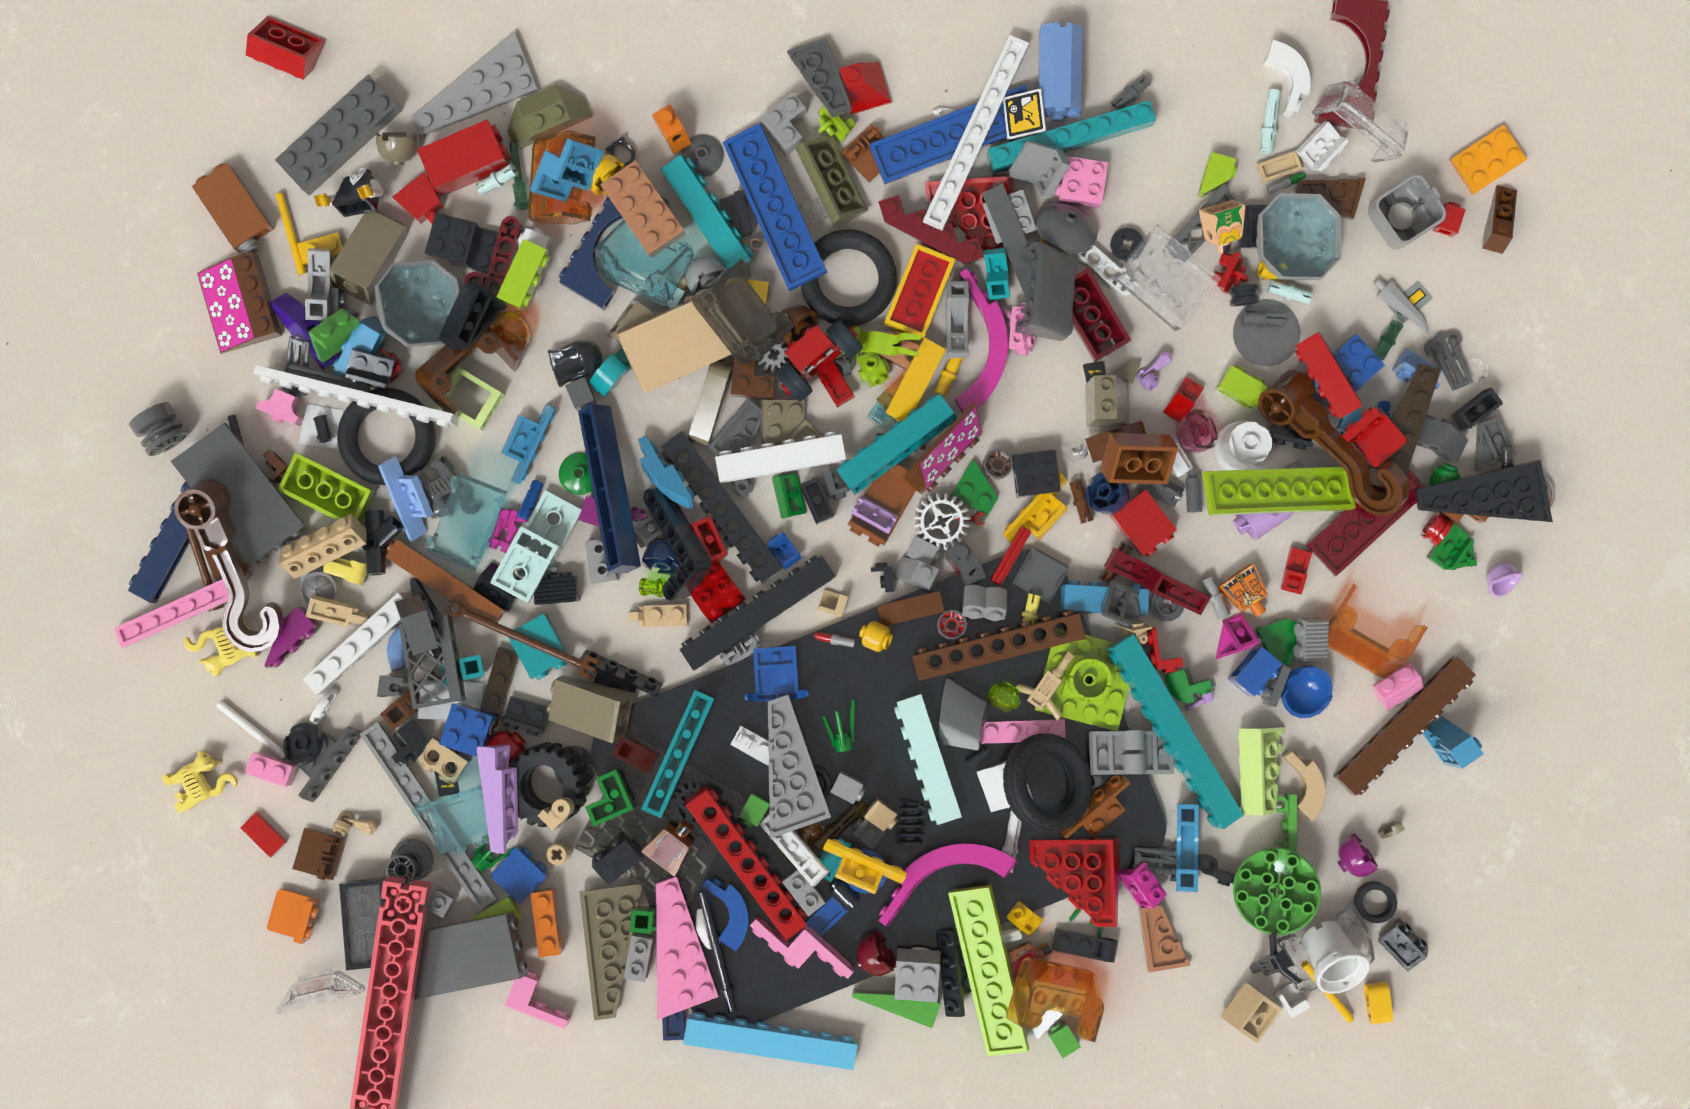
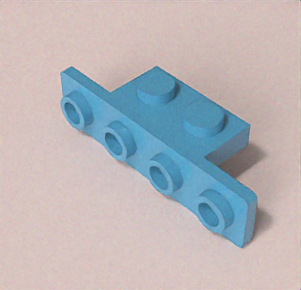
(524, 441)

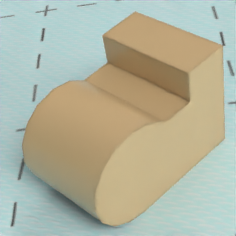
(559, 812)

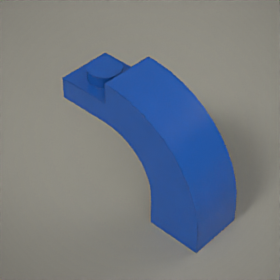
(738, 911)

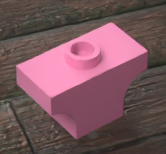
(281, 407)

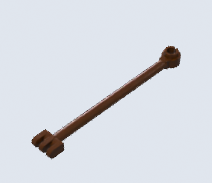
(582, 664)

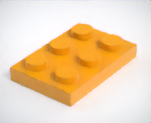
(1488, 159)

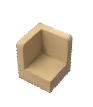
(832, 603)

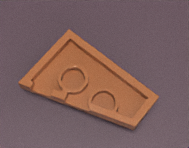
(1160, 943)

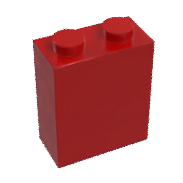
(1144, 524)

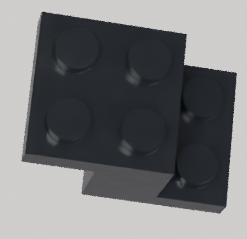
(461, 242)

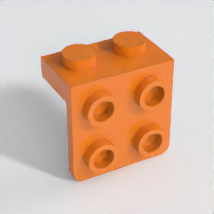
(293, 915)

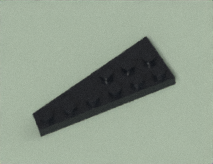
(1499, 493)

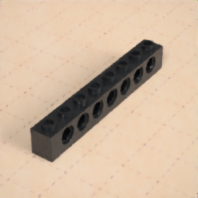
(680, 444)

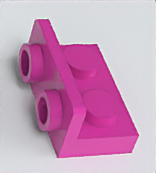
(1142, 886)

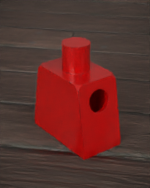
(419, 199)

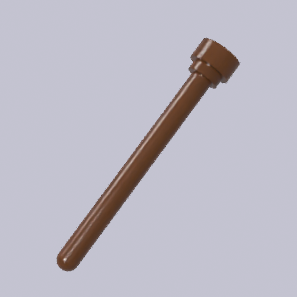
(200, 561)

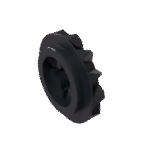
(1117, 241)

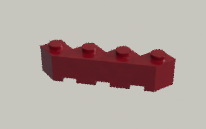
(942, 241)

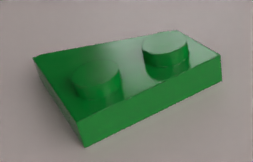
(975, 490)

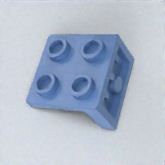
(1407, 365)

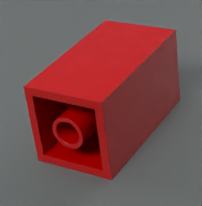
(464, 157)

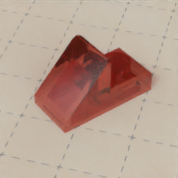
(633, 754)

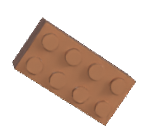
(643, 209)

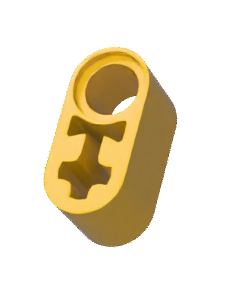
(1378, 1003)

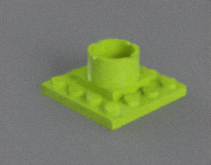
(1092, 703)

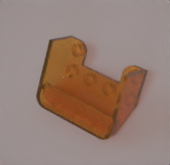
(550, 210)
(1056, 988)

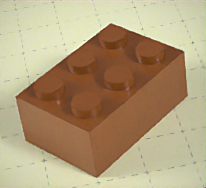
(1139, 458)

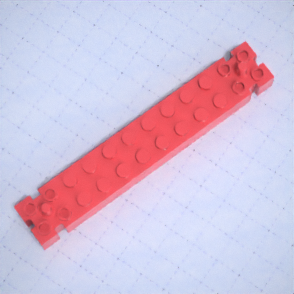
(390, 994)

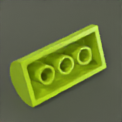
(325, 489)

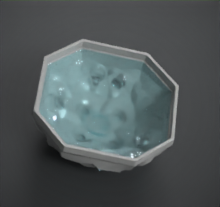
(1299, 236)
(415, 301)

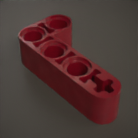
(498, 256)

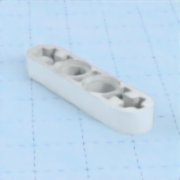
(1098, 269)

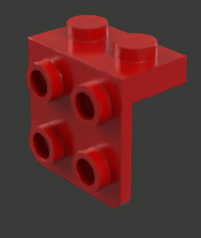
(1375, 436)
(717, 593)
(1166, 665)

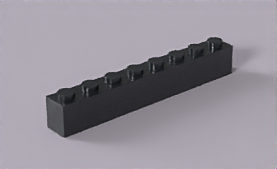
(757, 613)

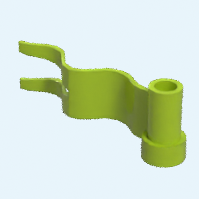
(883, 343)

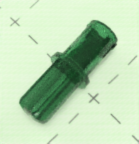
(1388, 339)

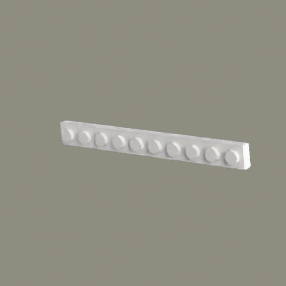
(975, 132)
(362, 398)

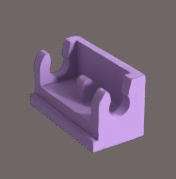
(874, 515)

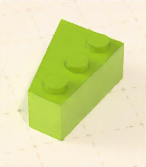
(524, 275)

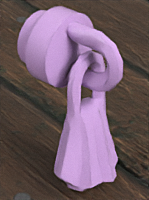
(1150, 380)

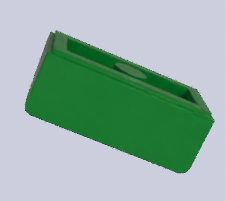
(789, 495)

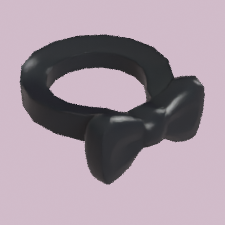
(620, 141)

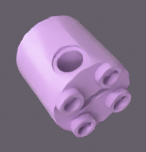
(1259, 524)

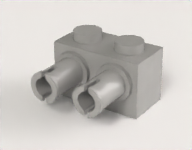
(597, 563)

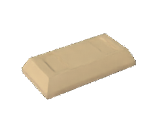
(1279, 166)

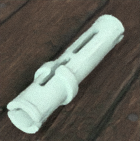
(1270, 120)

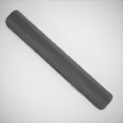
(323, 376)

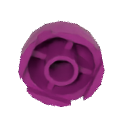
(1356, 857)

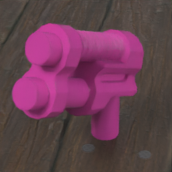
(507, 520)

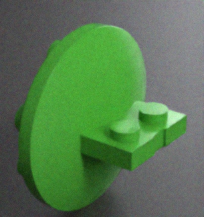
(1277, 890)

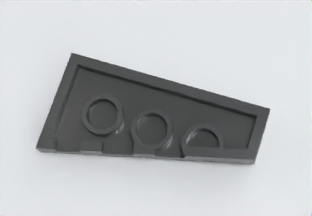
(821, 73)

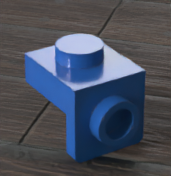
(783, 550)

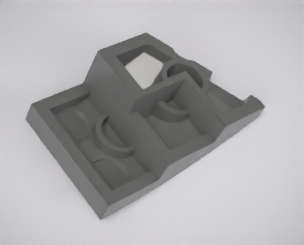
(961, 717)

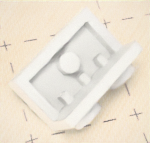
(1322, 147)

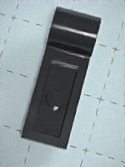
(1223, 877)
(1085, 945)

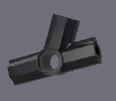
(378, 537)

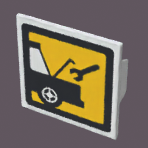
(1024, 114)

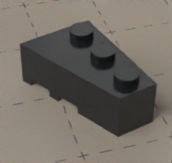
(470, 316)

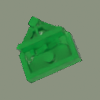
(1454, 550)
(1279, 639)

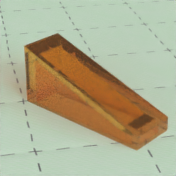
(886, 397)

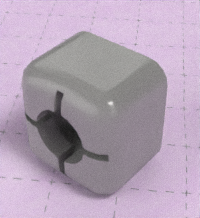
(1408, 193)

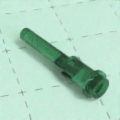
(519, 186)

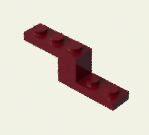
(1157, 581)

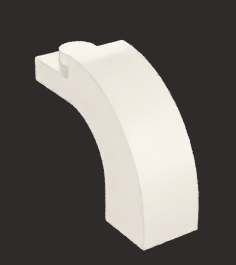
(1294, 68)

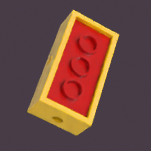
(919, 291)

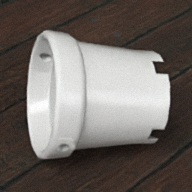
(1242, 445)
(1334, 958)

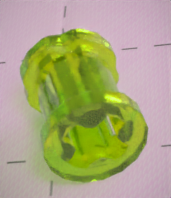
(651, 587)

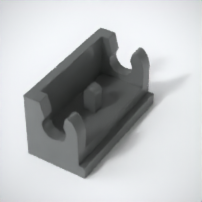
(389, 685)

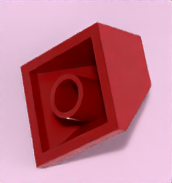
(864, 86)

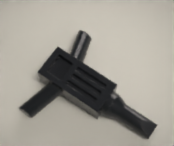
(1275, 962)

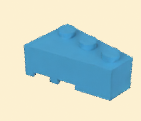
(365, 337)
(1452, 743)

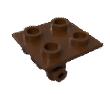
(318, 854)

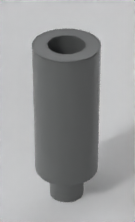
(1193, 492)

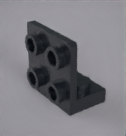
(1036, 473)

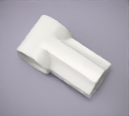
(1181, 463)

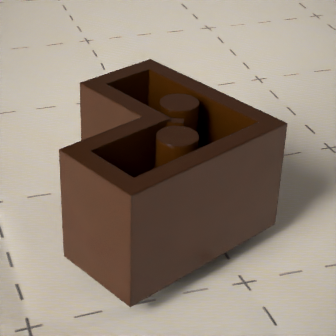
(748, 385)

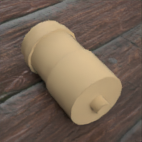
(559, 852)

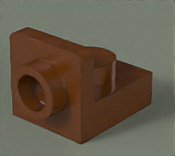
(275, 462)

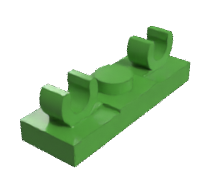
(1289, 823)

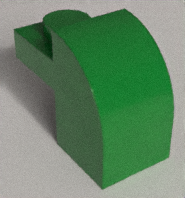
(1184, 689)
(643, 919)

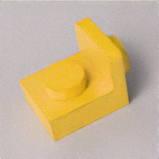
(1024, 918)

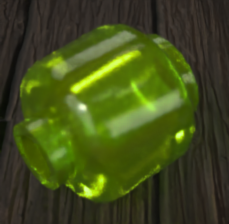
(1004, 696)

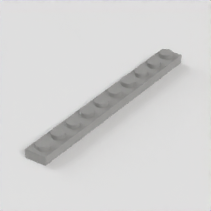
(416, 795)

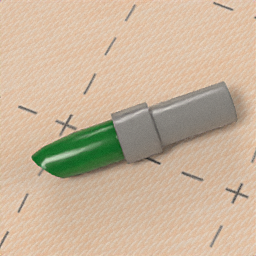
(1285, 183)

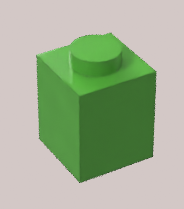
(754, 810)
(1063, 1039)

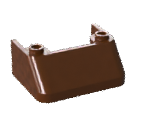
(433, 373)

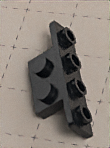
(620, 677)
(953, 973)

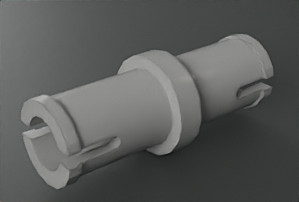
(1216, 597)

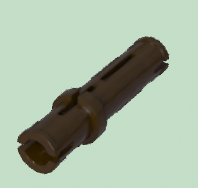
(858, 808)

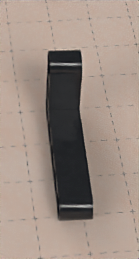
(684, 543)

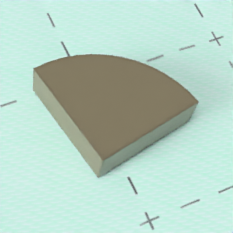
(1128, 371)
(1391, 829)

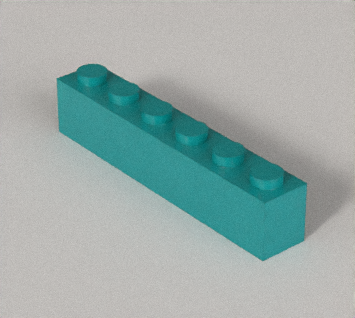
(706, 212)
(896, 444)
(677, 754)

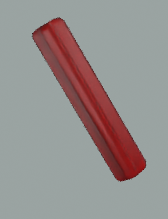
(1010, 556)

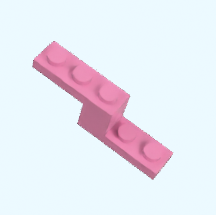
(802, 947)
(522, 995)

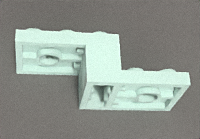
(536, 546)

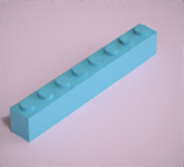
(770, 1041)

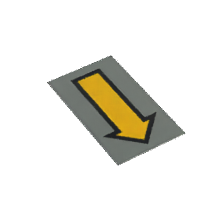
(1417, 296)

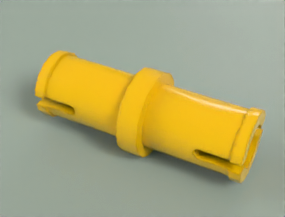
(948, 376)

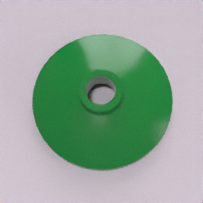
(568, 479)

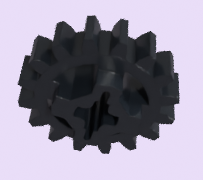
(679, 802)

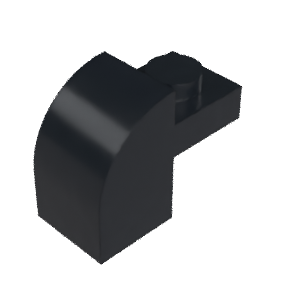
(411, 740)

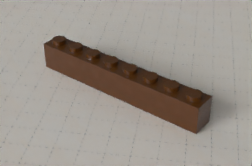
(1404, 726)

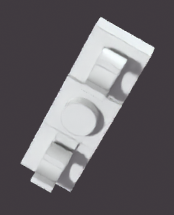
(752, 744)

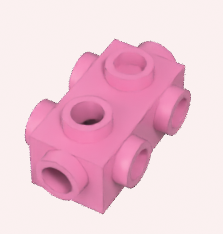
(1019, 342)

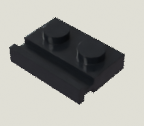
(1249, 234)

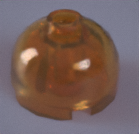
(512, 329)

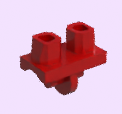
(1232, 263)

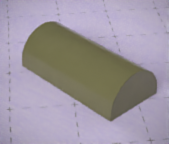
(832, 179)

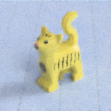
(228, 652)
(194, 782)

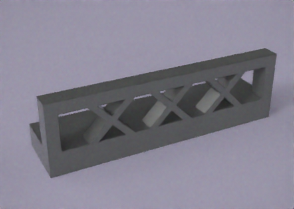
(1191, 224)

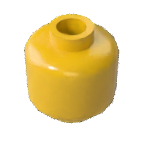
(876, 636)

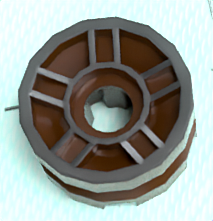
(1006, 465)

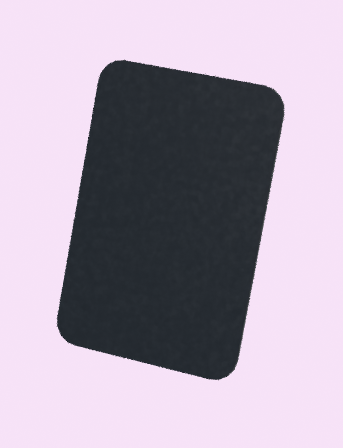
(880, 759)

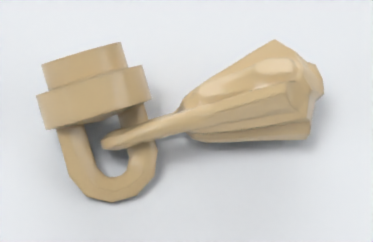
(341, 827)

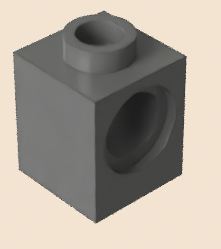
(580, 393)

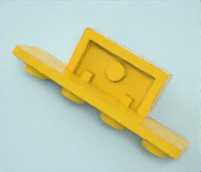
(1039, 515)
(861, 869)

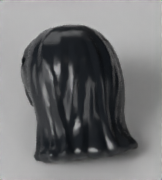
(575, 360)

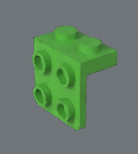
(332, 334)

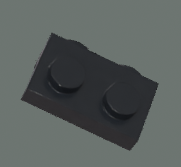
(1286, 433)

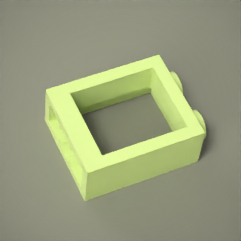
(489, 406)

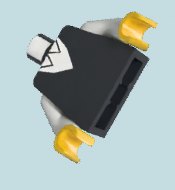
(355, 195)

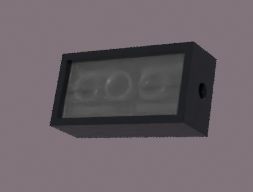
(360, 912)

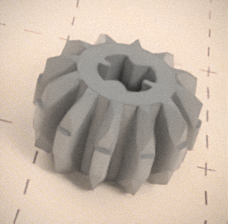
(771, 363)

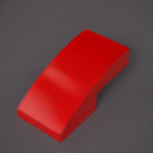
(1296, 570)

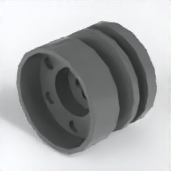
(158, 428)

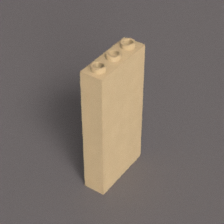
(670, 346)

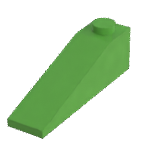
(917, 1011)

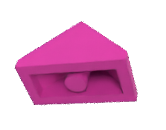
(1235, 636)

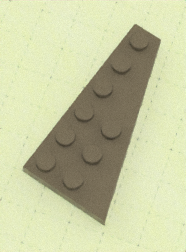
(607, 942)

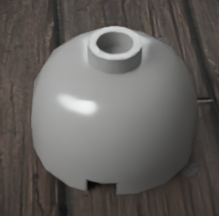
(701, 272)

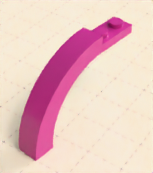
(998, 346)
(940, 858)

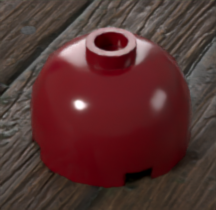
(874, 955)

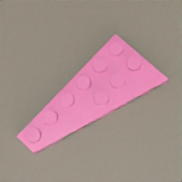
(681, 965)

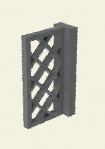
(451, 665)

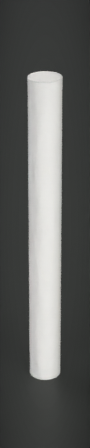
(251, 729)

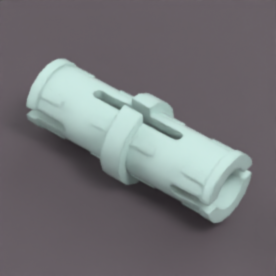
(496, 179)
(1290, 292)

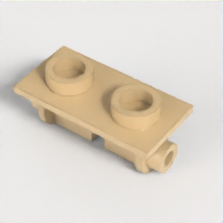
(1139, 629)

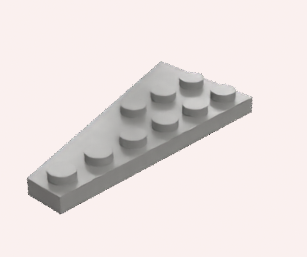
(489, 83)
(793, 782)

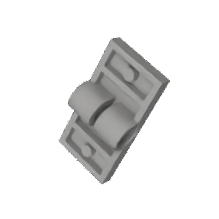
(1128, 753)

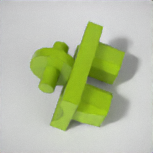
(835, 126)

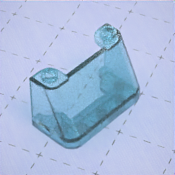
(630, 267)
(466, 521)

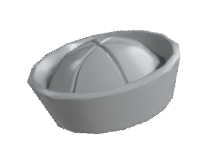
(317, 584)

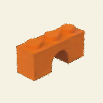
(545, 921)

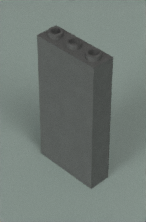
(256, 508)
(470, 955)

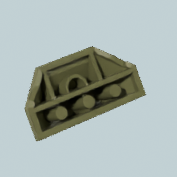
(546, 114)

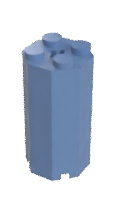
(1060, 70)

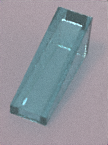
(1049, 1018)

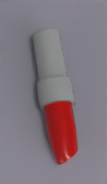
(834, 639)

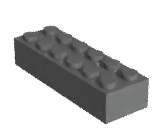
(338, 135)

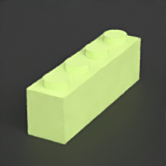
(1259, 769)

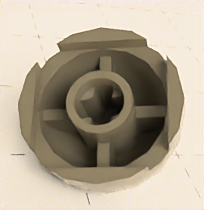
(397, 147)

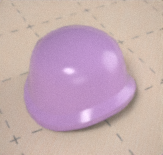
(1503, 579)

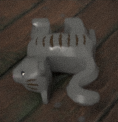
(438, 487)

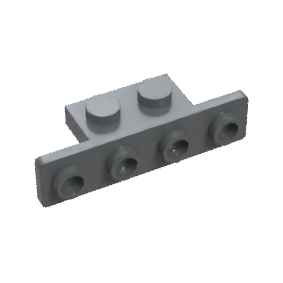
(327, 762)

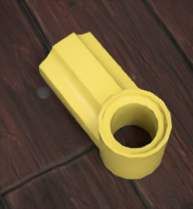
(350, 570)

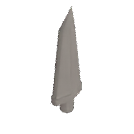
(1394, 297)

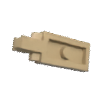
(335, 612)
(660, 615)

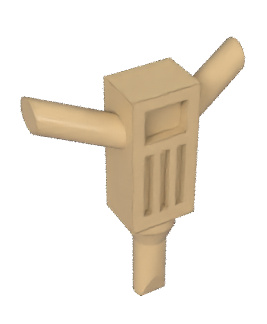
(1050, 683)

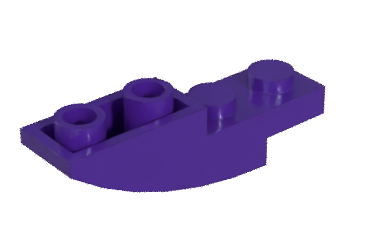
(294, 318)

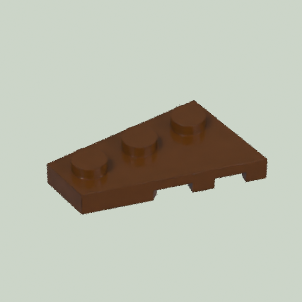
(1340, 193)

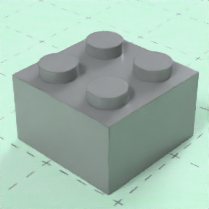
(917, 975)

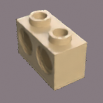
(446, 756)

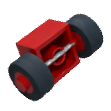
(814, 353)

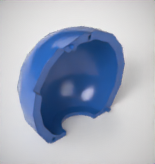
(1307, 691)

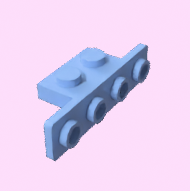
(407, 497)

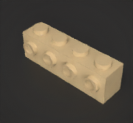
(322, 546)

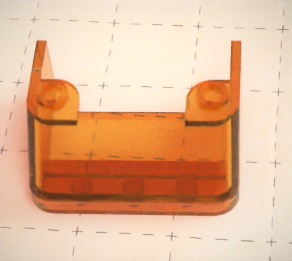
(1361, 648)

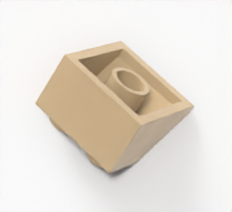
(1251, 1012)

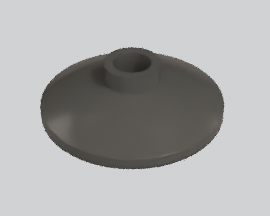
(711, 161)

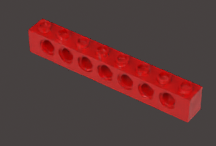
(786, 925)

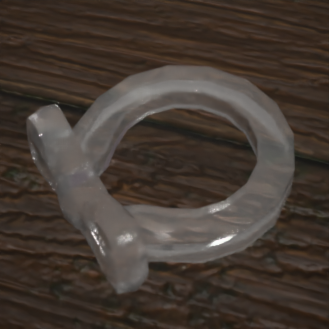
(1481, 380)

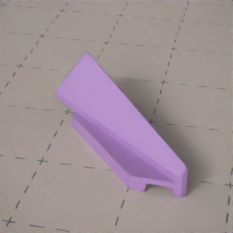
(499, 795)

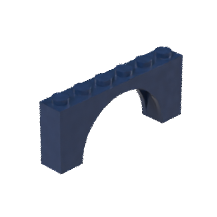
(582, 274)

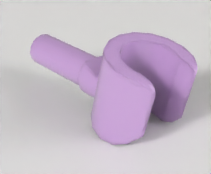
(1207, 698)

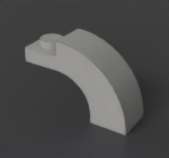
(319, 284)

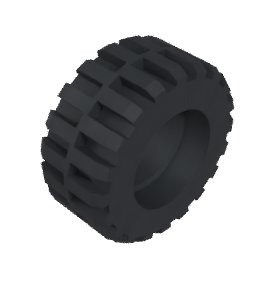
(564, 763)

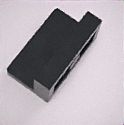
(738, 211)
(493, 592)

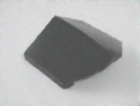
(1121, 604)

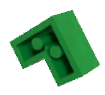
(615, 801)

